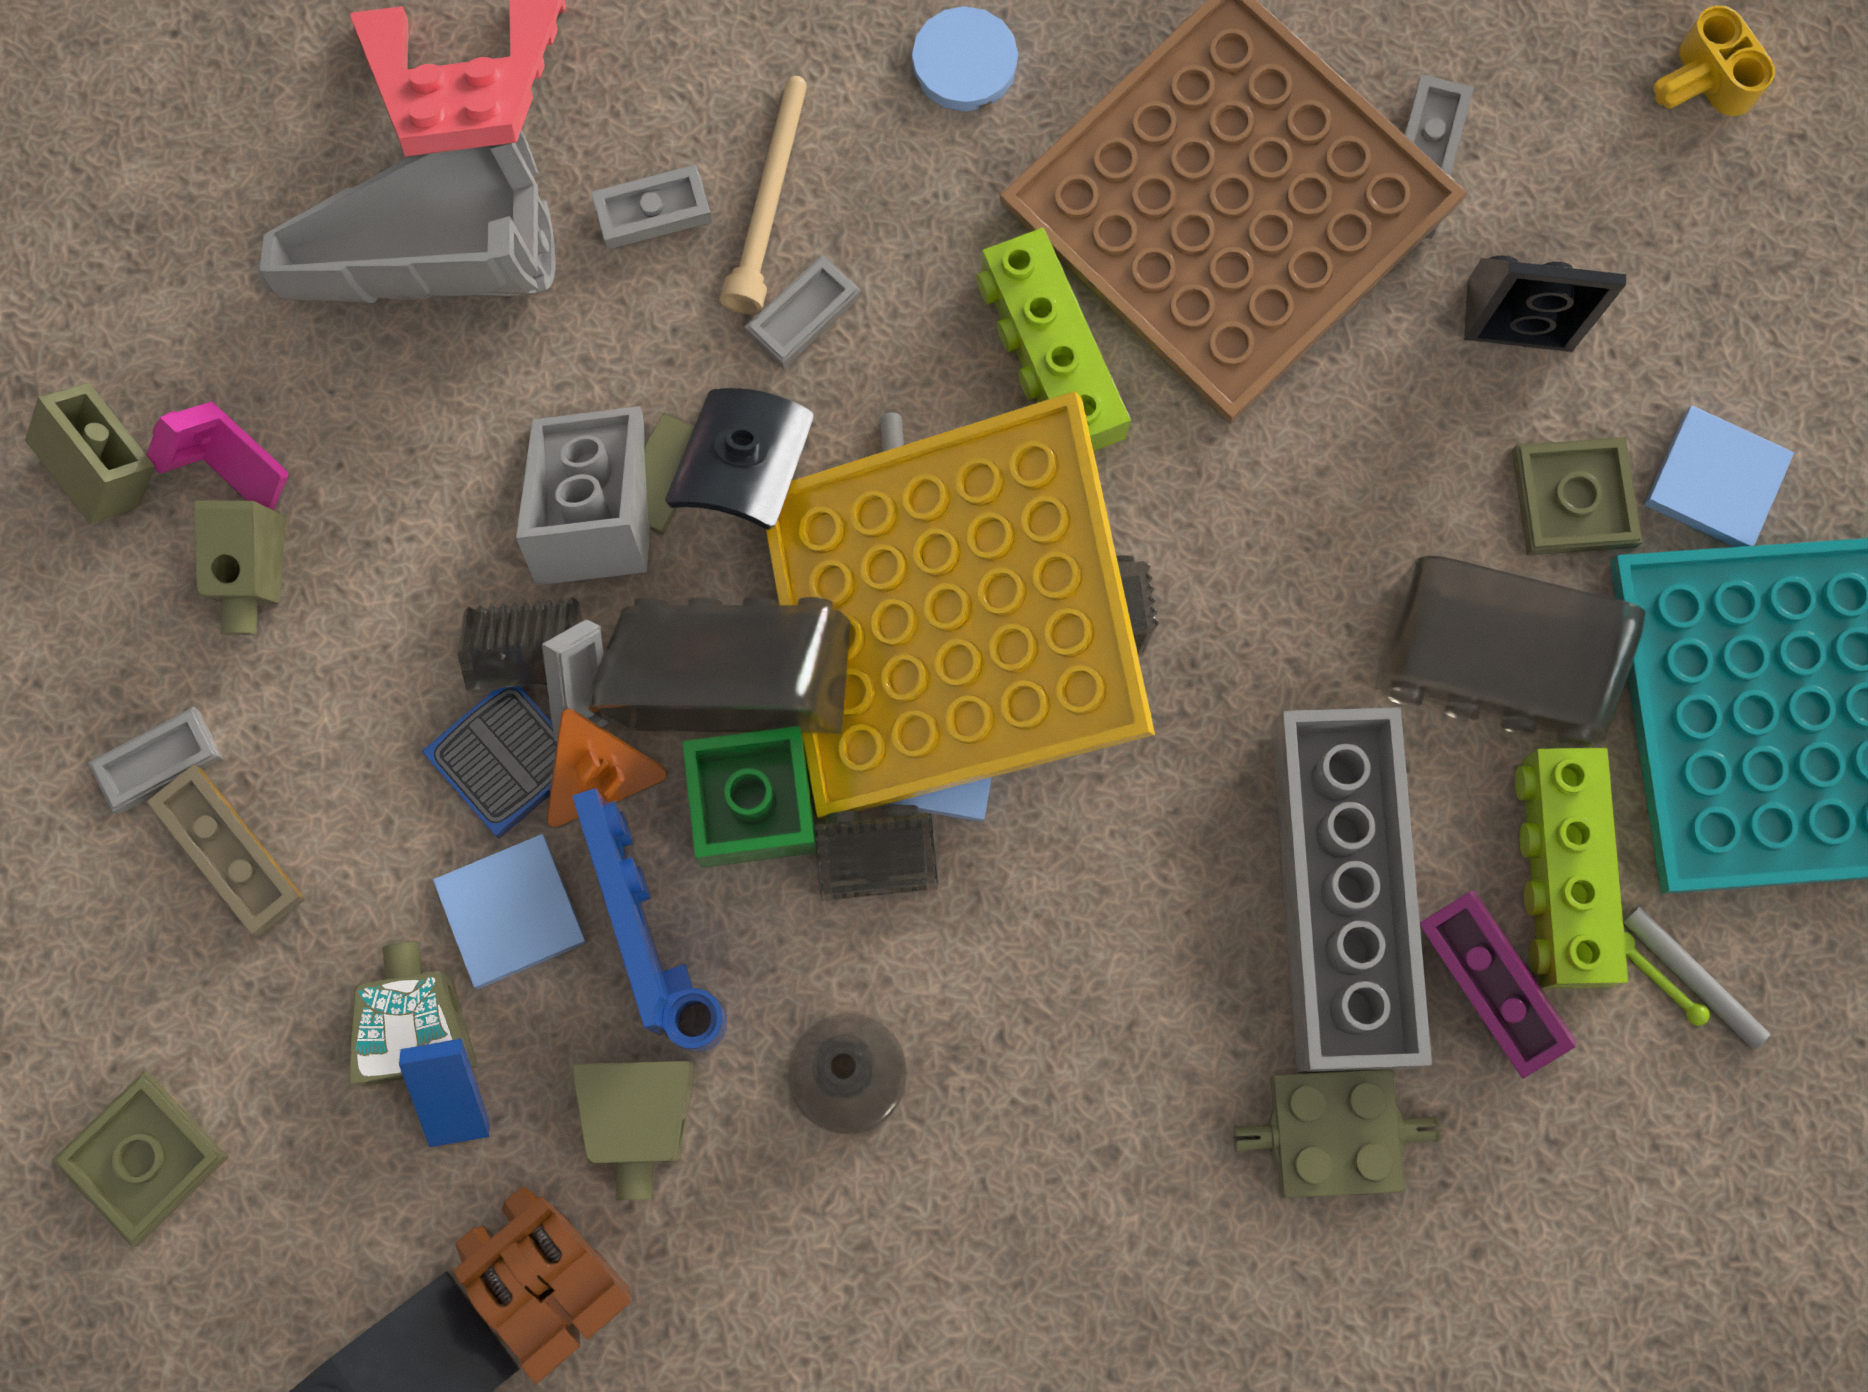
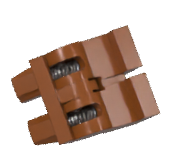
(514, 1268)

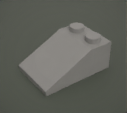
(585, 497)

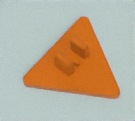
(593, 759)

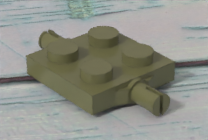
(1336, 1134)

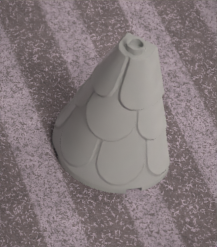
(420, 232)

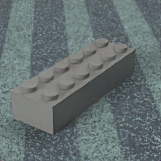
(1350, 891)

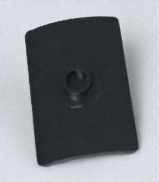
(741, 455)

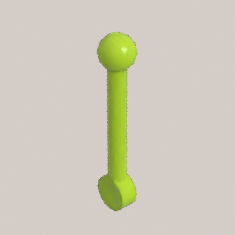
(1696, 1013)

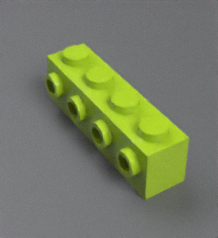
(1050, 332)
(1572, 869)

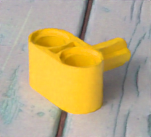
(1718, 65)

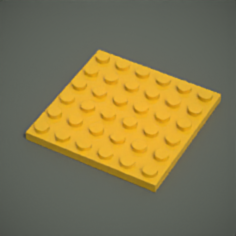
(973, 605)

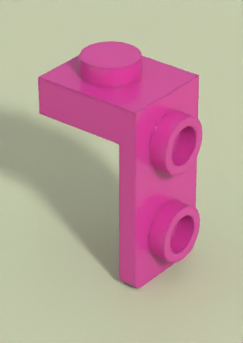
(214, 437)

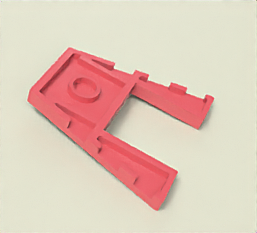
(458, 102)

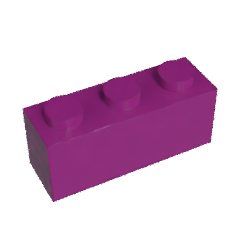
(1498, 984)

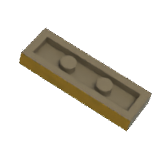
(225, 851)

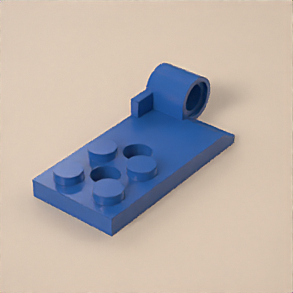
(624, 891)

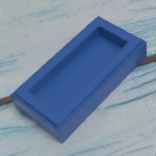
(444, 1092)

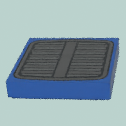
(498, 757)

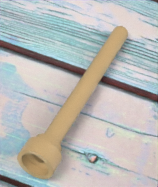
(744, 288)

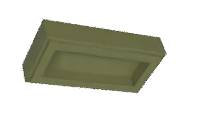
(662, 460)

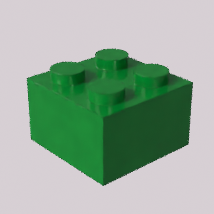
(749, 797)

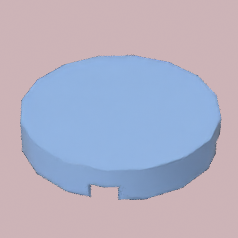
(964, 58)

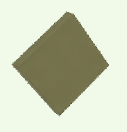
(1576, 496)
(140, 1159)

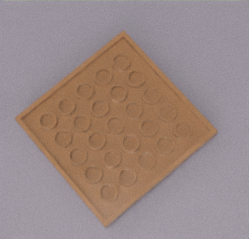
(1232, 200)

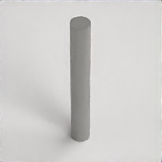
(1696, 978)

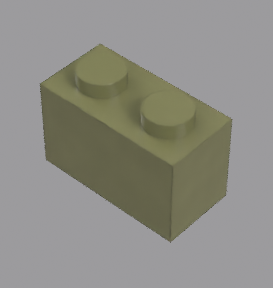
(89, 452)

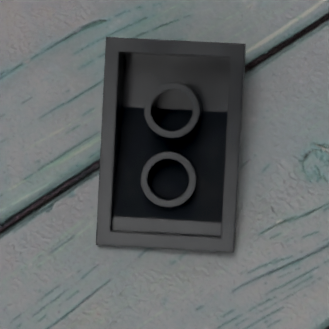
(1536, 303)
(421, 1346)

